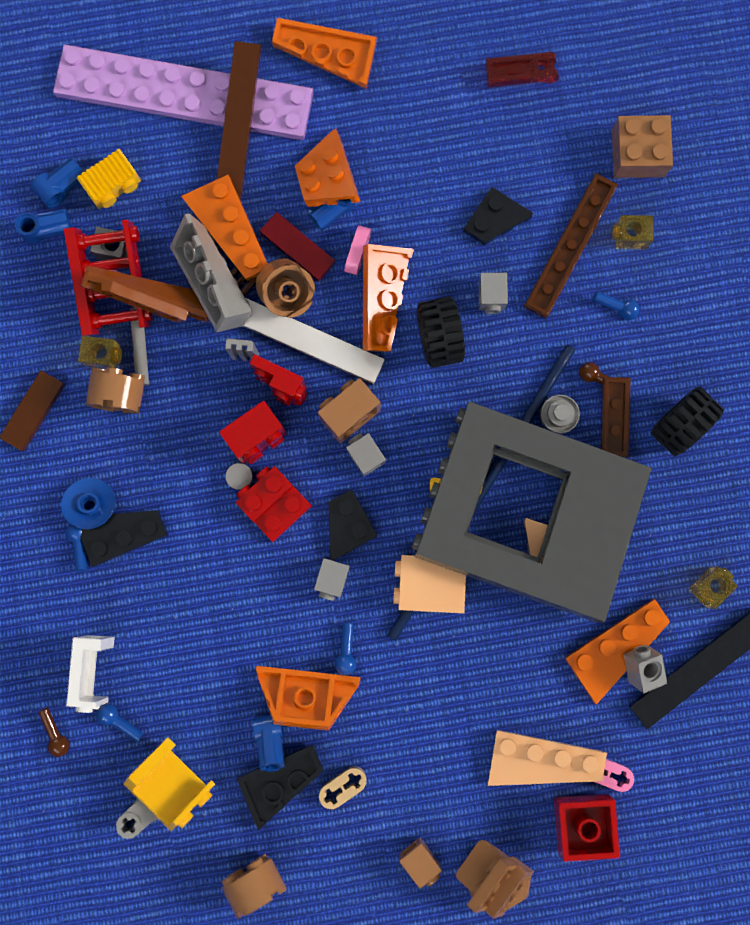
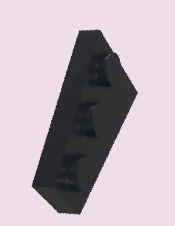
(122, 535)
(270, 791)

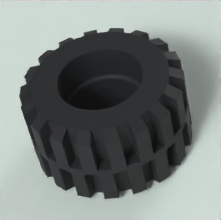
(441, 332)
(687, 421)

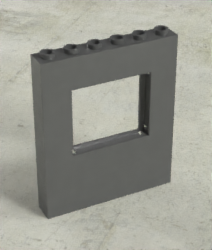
(586, 527)

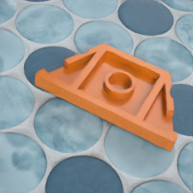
(326, 173)
(305, 697)

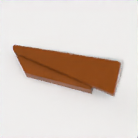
(149, 295)

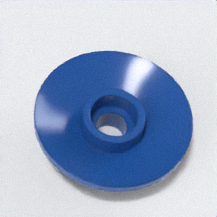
(83, 493)

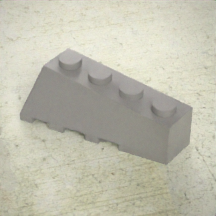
(209, 275)

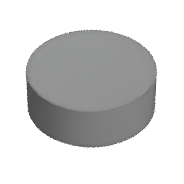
(239, 476)

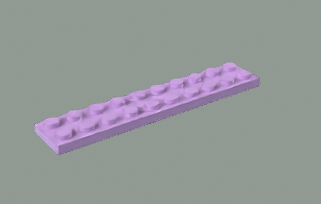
(176, 91)

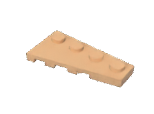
(535, 760)

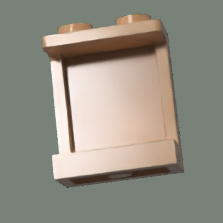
(428, 587)

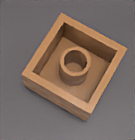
(642, 146)
(349, 409)

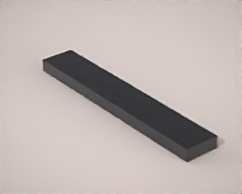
(694, 673)

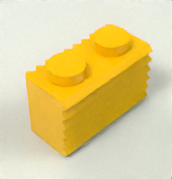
(109, 179)

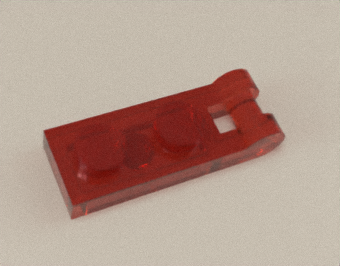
(521, 69)

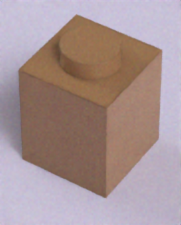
(420, 863)

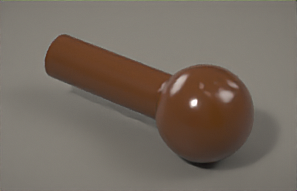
(590, 372)
(58, 744)

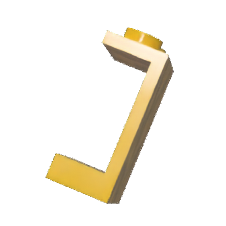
(168, 787)

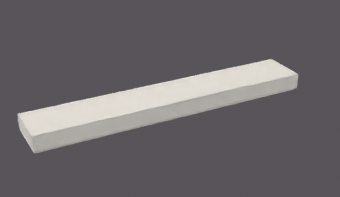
(314, 343)

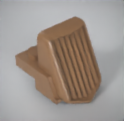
(494, 879)

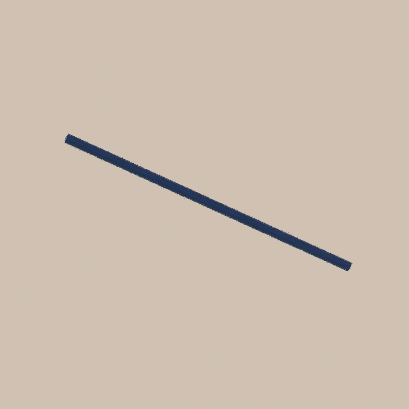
(500, 462)

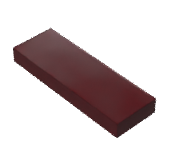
(297, 246)

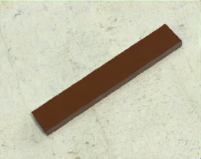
(239, 113)
(570, 246)

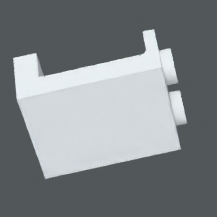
(83, 672)

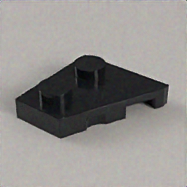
(495, 217)
(347, 525)

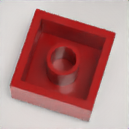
(254, 433)
(586, 827)

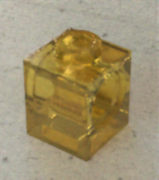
(641, 224)
(91, 345)
(703, 591)

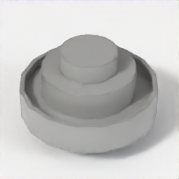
(559, 414)

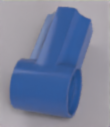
(53, 187)
(326, 214)
(46, 225)
(269, 743)

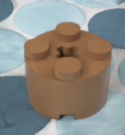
(299, 285)
(114, 391)
(254, 887)

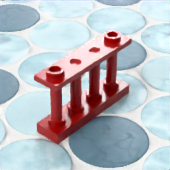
(85, 298)

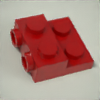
(284, 384)
(272, 503)

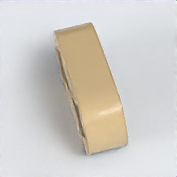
(347, 792)

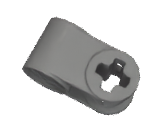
(142, 816)

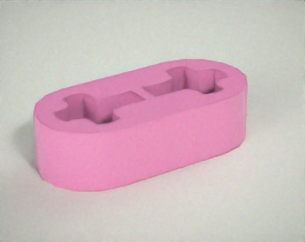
(355, 254)
(611, 766)

